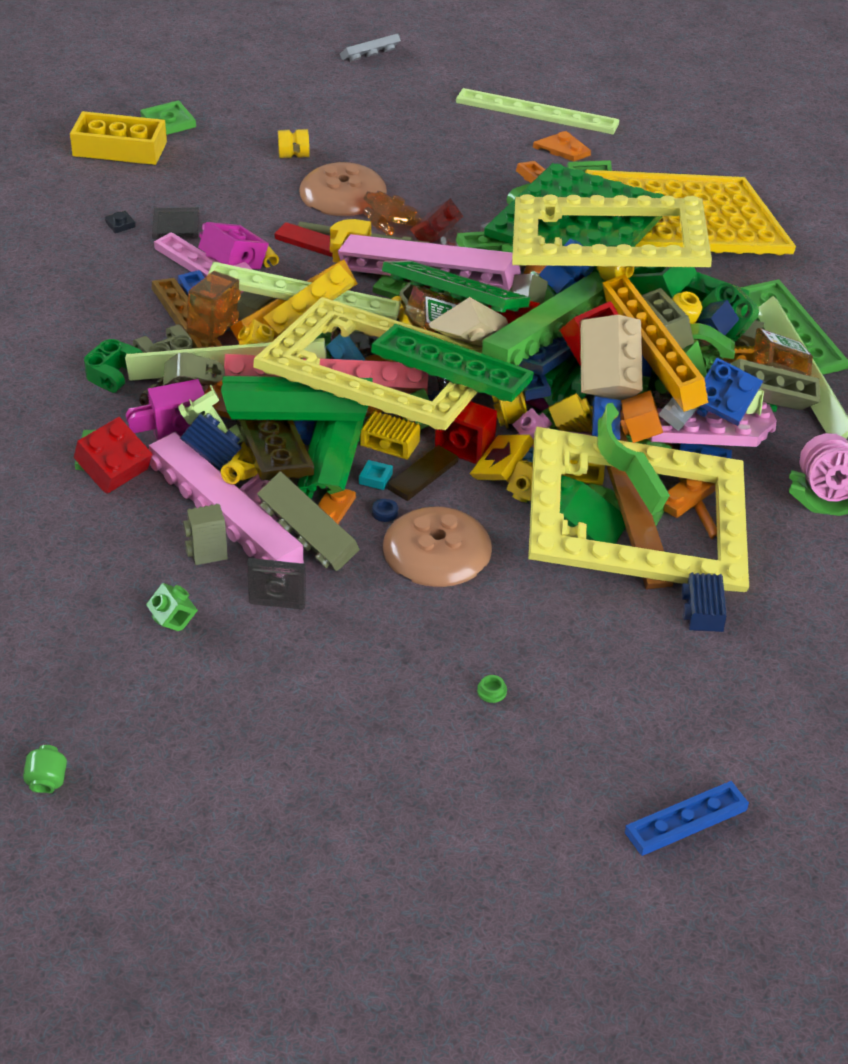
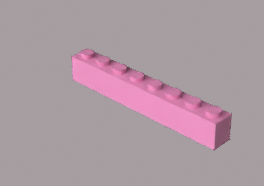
(482, 265)
(204, 486)

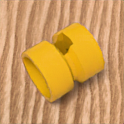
(286, 140)

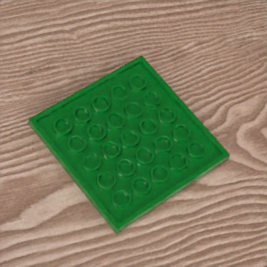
(586, 229)

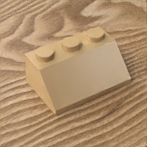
(469, 322)
(611, 357)

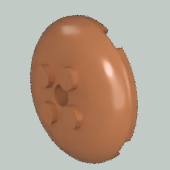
(340, 188)
(437, 546)

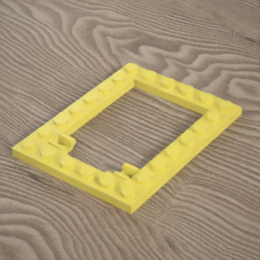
(532, 249)
(287, 351)
(558, 543)

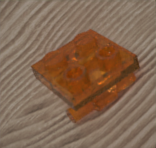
(389, 209)

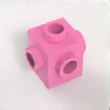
(529, 421)

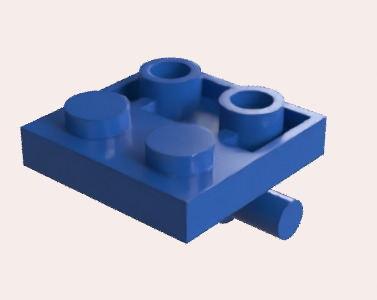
(729, 391)

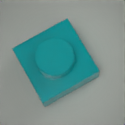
(375, 474)

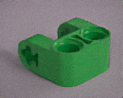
(737, 301)
(104, 363)

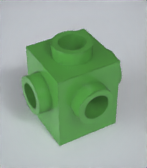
(171, 607)

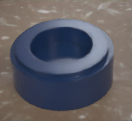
(385, 510)

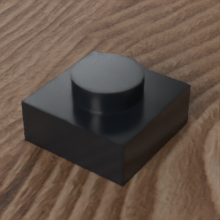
(120, 221)

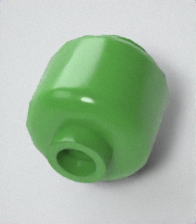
(45, 769)

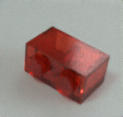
(437, 222)

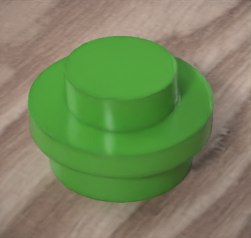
(492, 689)

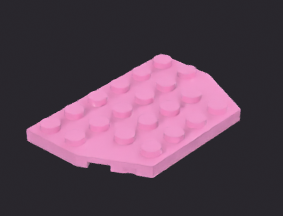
(718, 431)

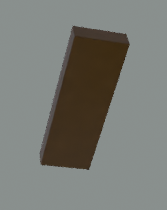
(422, 473)

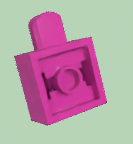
(232, 244)
(163, 412)

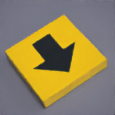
(502, 457)

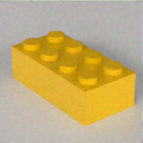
(118, 138)

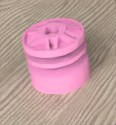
(826, 466)

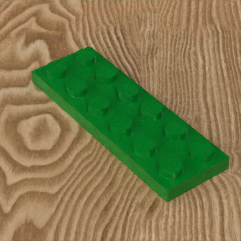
(455, 284)
(452, 362)

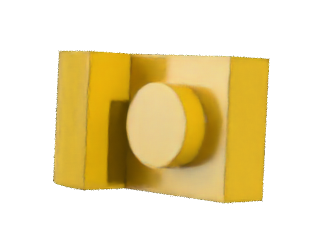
(341, 231)

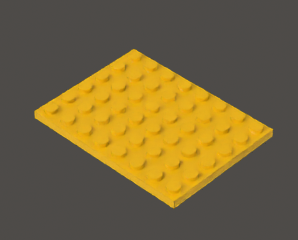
(732, 209)

